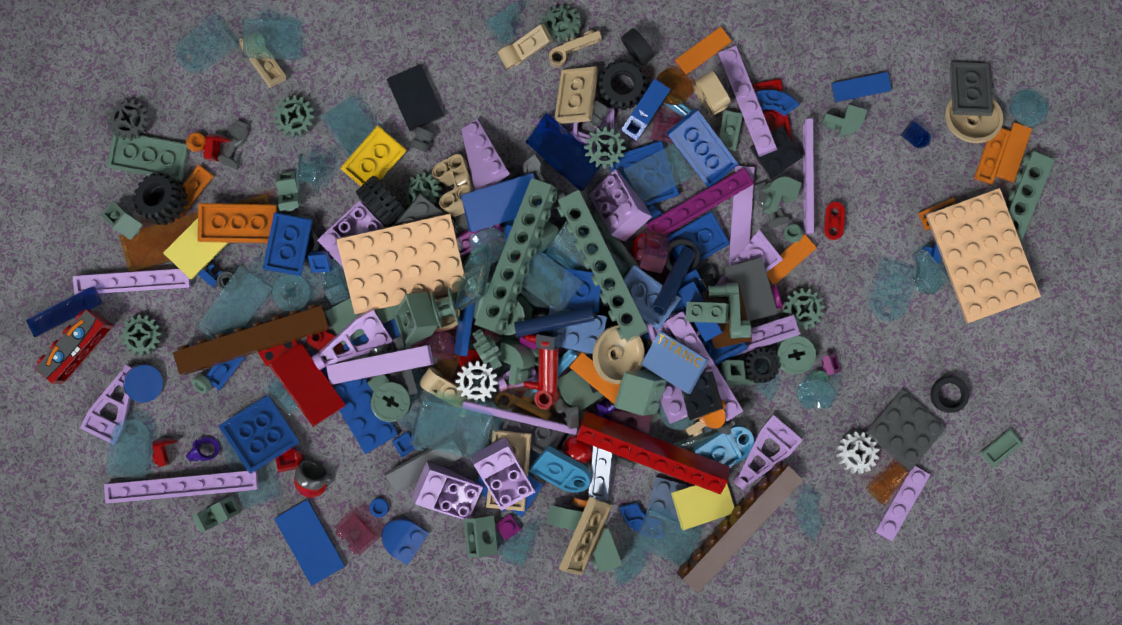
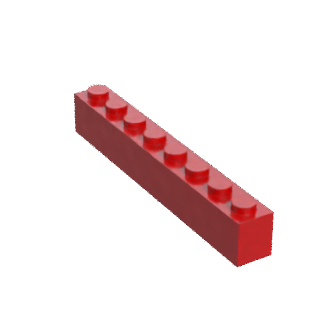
(653, 453)

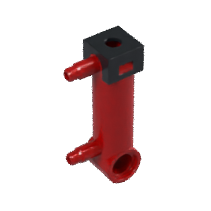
(548, 345)

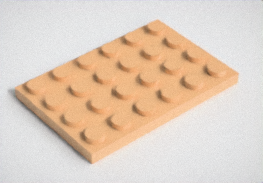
(983, 255)
(401, 261)

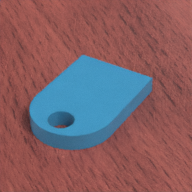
(726, 448)
(561, 470)

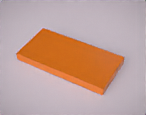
(235, 222)

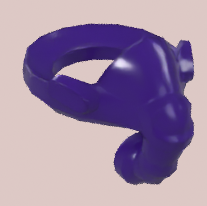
(601, 410)
(195, 454)

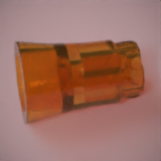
(887, 483)

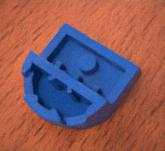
(403, 538)

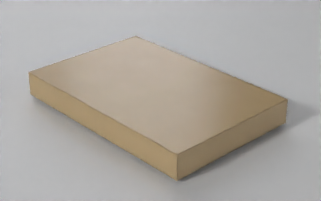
(576, 95)

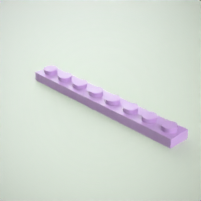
(180, 486)

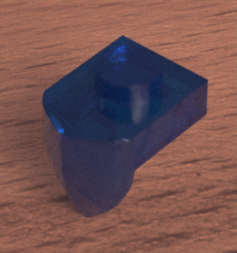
(916, 135)

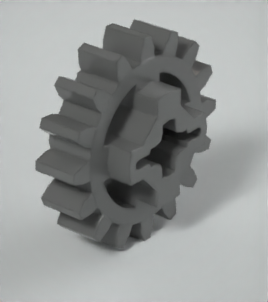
(136, 115)

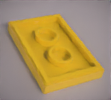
(373, 156)

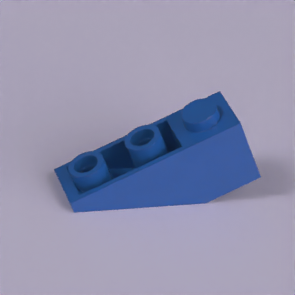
(645, 109)

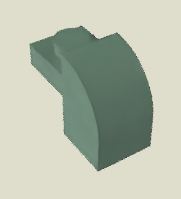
(849, 124)
(781, 189)
(288, 195)
(520, 359)
(734, 373)
(216, 514)
(564, 517)

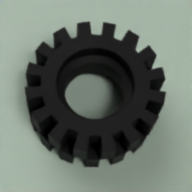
(753, 374)

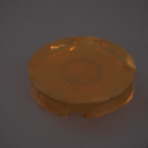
(679, 83)

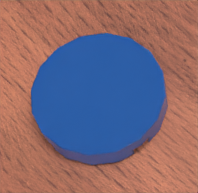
(143, 383)

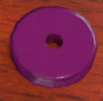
(777, 300)

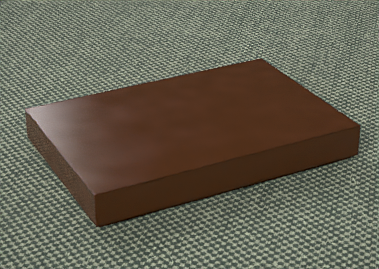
(724, 339)

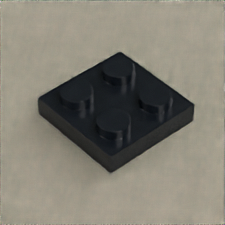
(782, 158)
(703, 398)

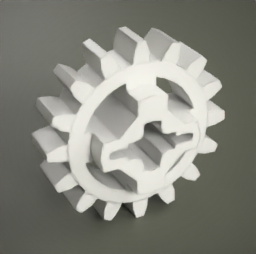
(485, 391)
(858, 460)

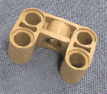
(711, 93)
(453, 171)

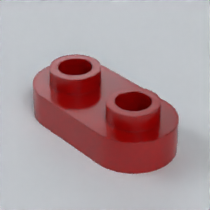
(832, 221)
(325, 338)

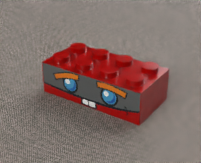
(73, 346)

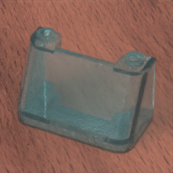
(451, 429)

